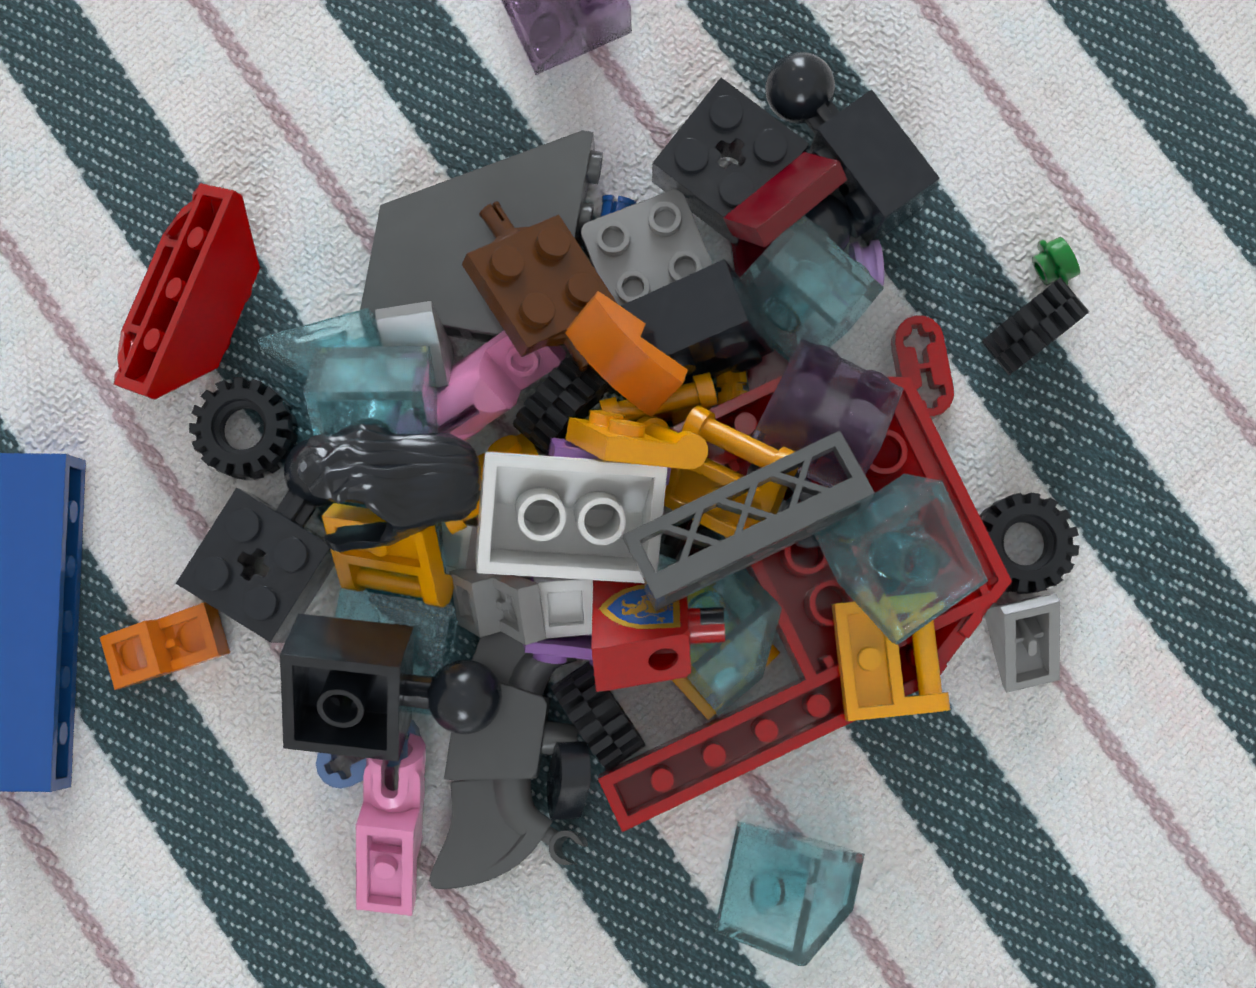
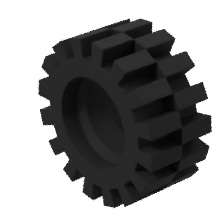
(1035, 326)
(561, 396)
(211, 428)
(1055, 533)
(598, 717)

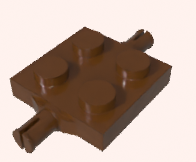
(534, 281)

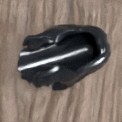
(399, 477)

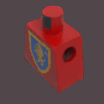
(645, 646)

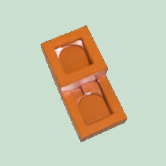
(614, 348)
(164, 645)

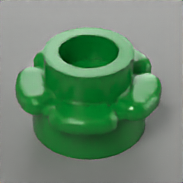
(1055, 261)

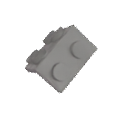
(645, 246)

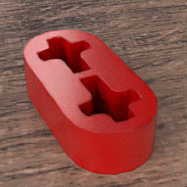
(934, 358)

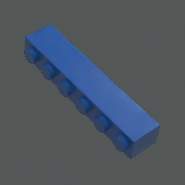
(39, 617)

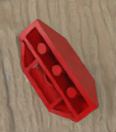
(189, 296)

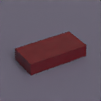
(785, 199)

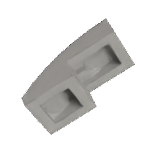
(498, 604)

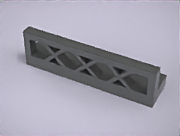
(758, 541)

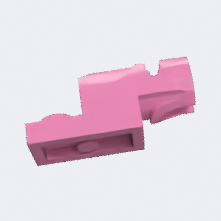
(489, 384)
(390, 833)

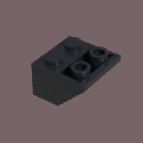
(704, 322)

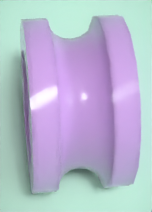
(870, 257)

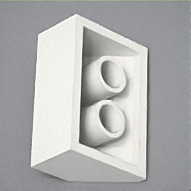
(565, 516)

